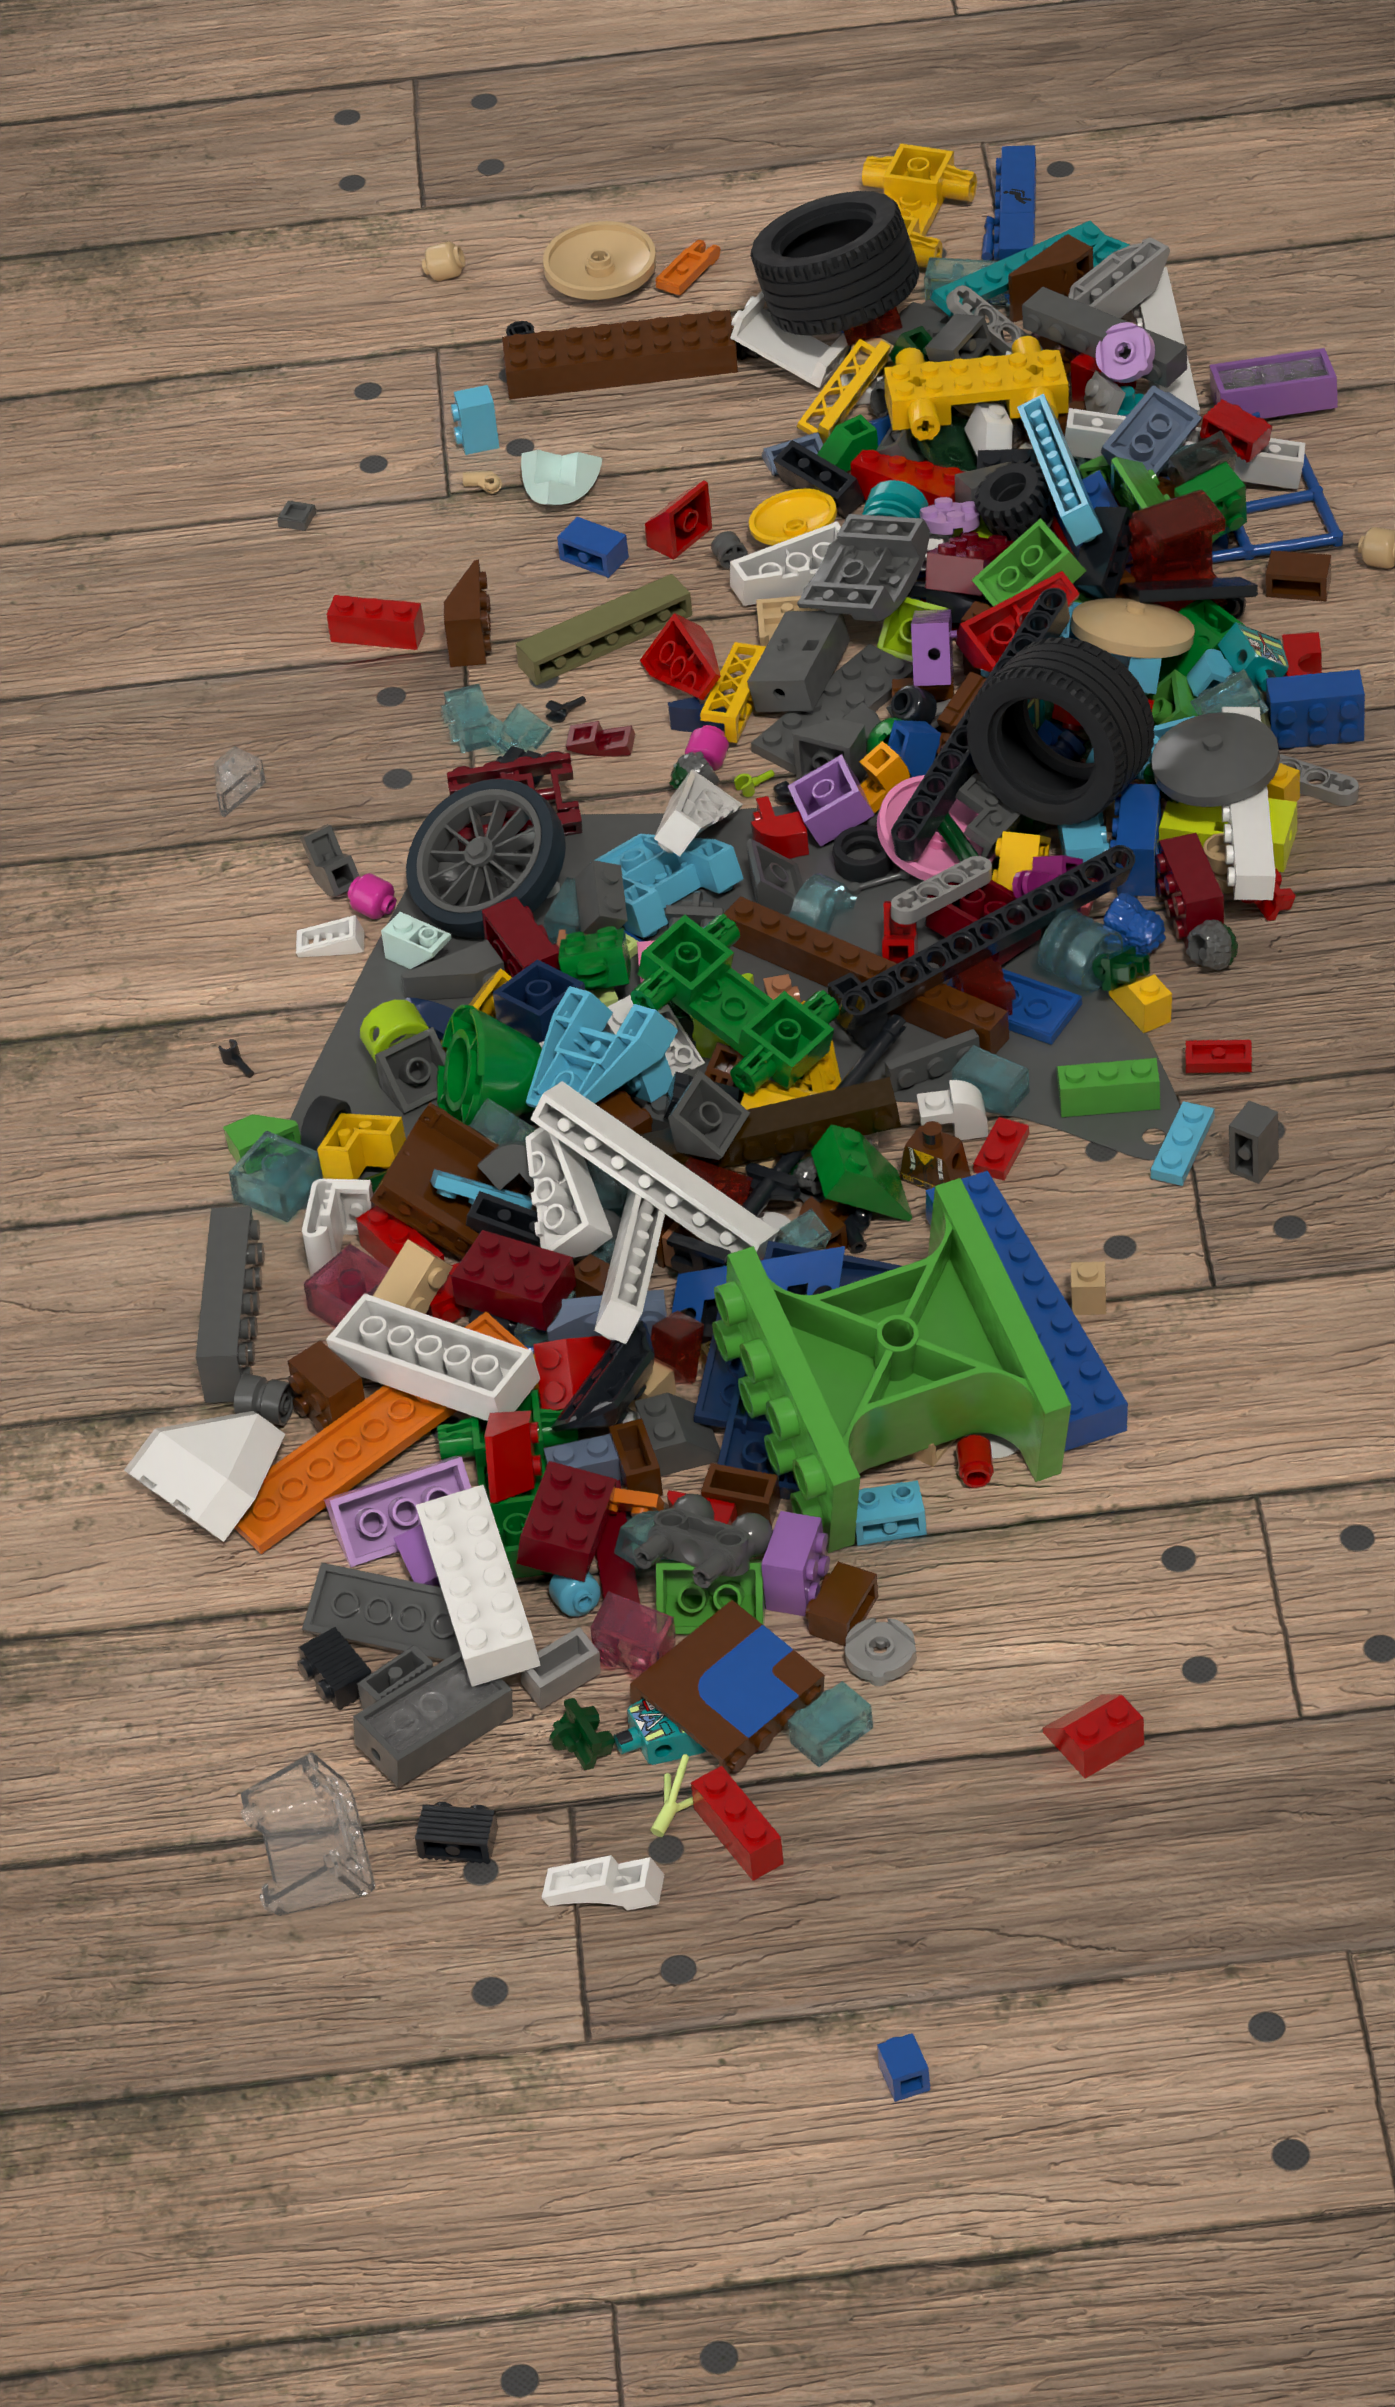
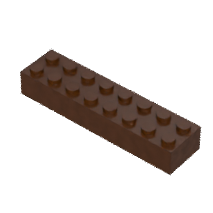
(619, 354)

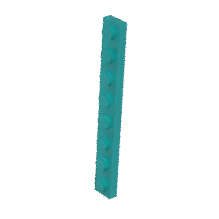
(994, 278)

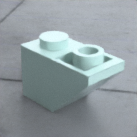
(412, 941)

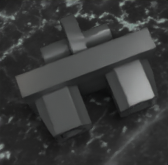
(697, 910)

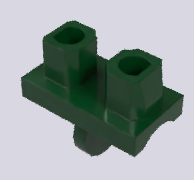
(1120, 967)
(578, 1735)

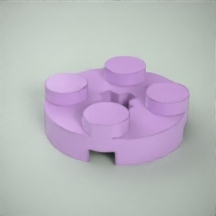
(1140, 359)
(950, 515)

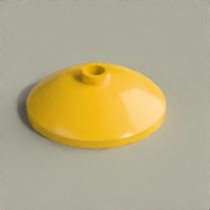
(791, 515)

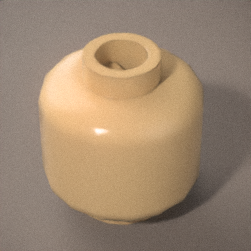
(443, 261)
(1378, 547)

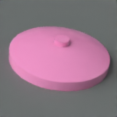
(937, 854)

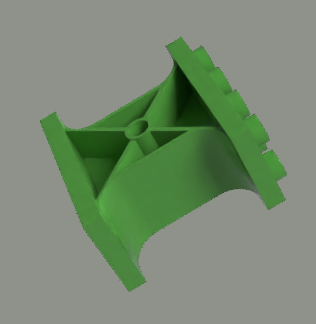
(891, 1365)

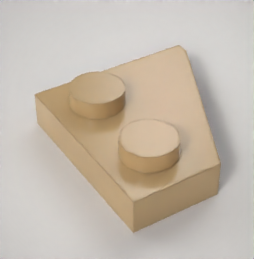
(771, 612)

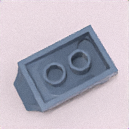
(1152, 430)
(580, 1315)

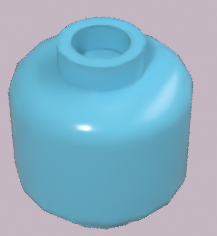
(574, 1596)

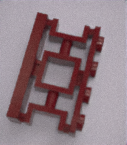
(523, 771)

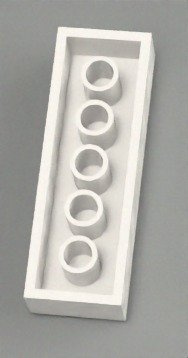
(433, 1358)
(478, 1585)

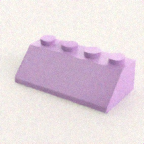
(378, 1512)

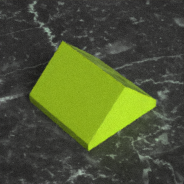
(896, 629)

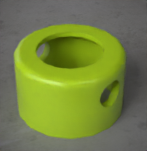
(393, 1020)

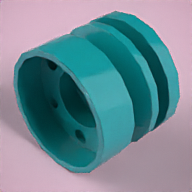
(895, 500)

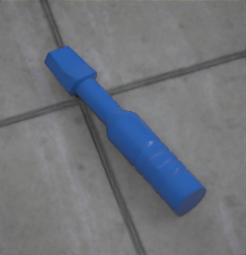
(988, 239)

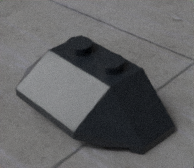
(611, 1385)

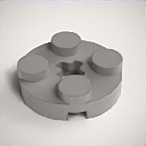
(880, 1667)

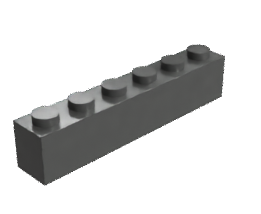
(1084, 326)

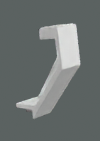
(209, 1467)

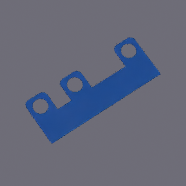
(814, 1268)

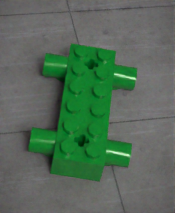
(695, 972)
(510, 1515)

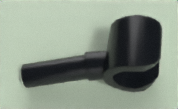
(560, 711)
(233, 1056)

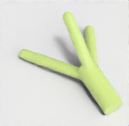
(670, 1795)

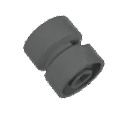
(266, 1398)

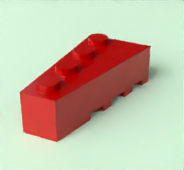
(931, 480)

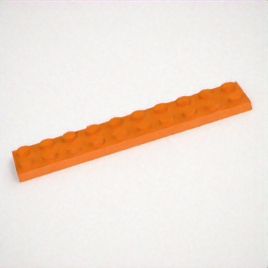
(345, 1454)

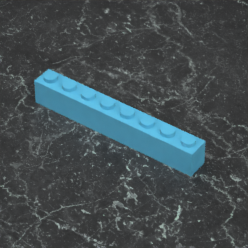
(1060, 470)

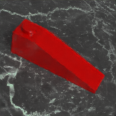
(990, 632)
(683, 657)

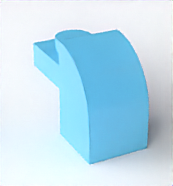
(1208, 671)

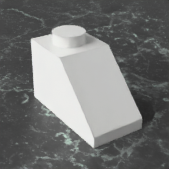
(989, 427)

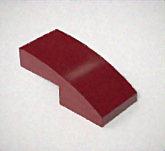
(594, 741)

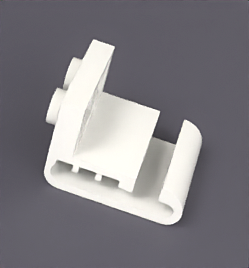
(331, 1215)

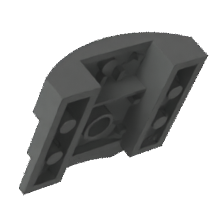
(869, 567)

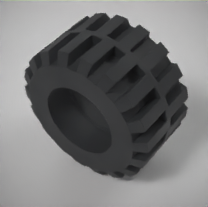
(1014, 499)

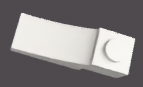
(605, 1882)

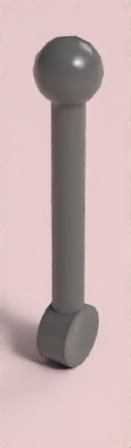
(855, 888)

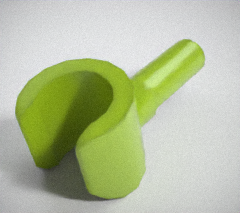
(747, 783)

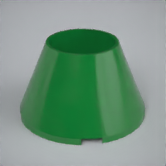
(483, 1063)

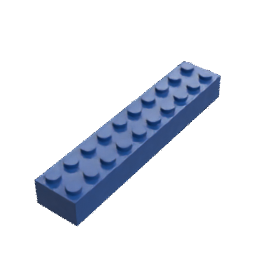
(1095, 1399)

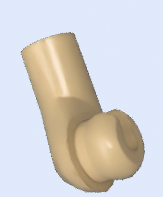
(484, 479)

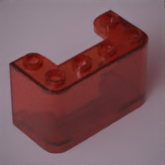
(1175, 541)

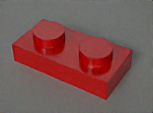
(1218, 1056)
(1001, 1148)

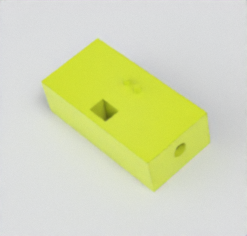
(1206, 821)

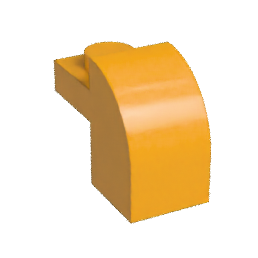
(884, 771)

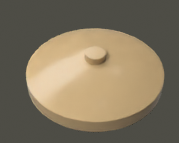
(599, 260)
(1132, 628)

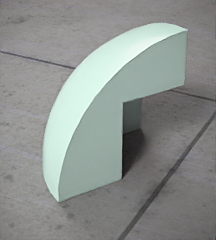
(558, 478)

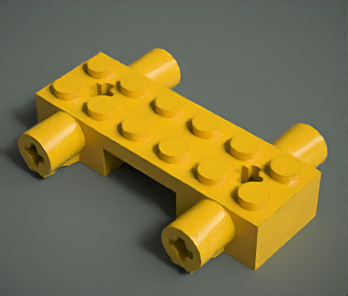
(919, 183)
(922, 391)

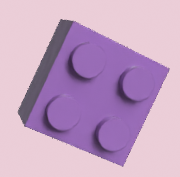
(830, 800)
(794, 1563)

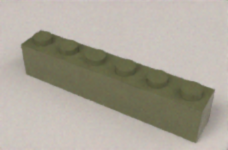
(602, 629)

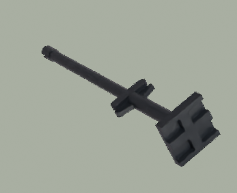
(776, 1182)

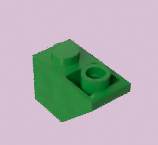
(848, 441)

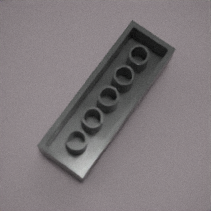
(229, 1302)

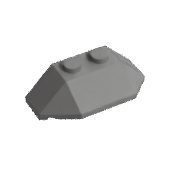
(1123, 278)

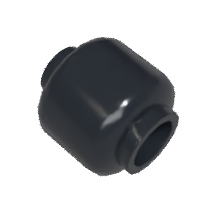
(914, 704)

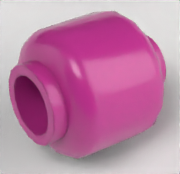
(711, 743)
(372, 896)

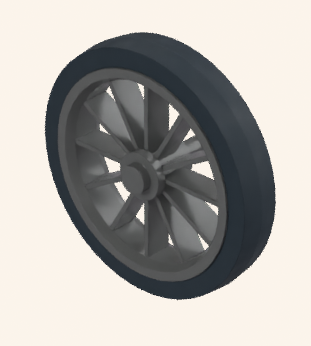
(484, 855)

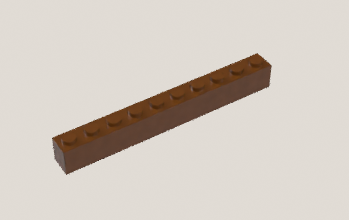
(827, 958)

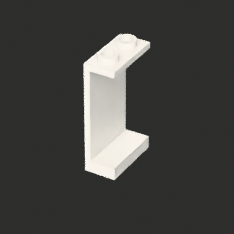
(796, 353)

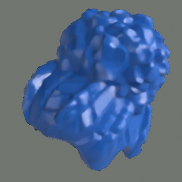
(1135, 924)

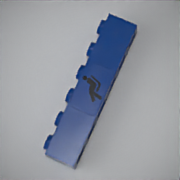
(1015, 201)

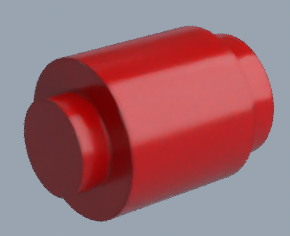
(975, 1460)

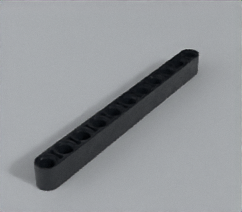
(954, 762)
(980, 948)

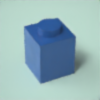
(903, 2067)

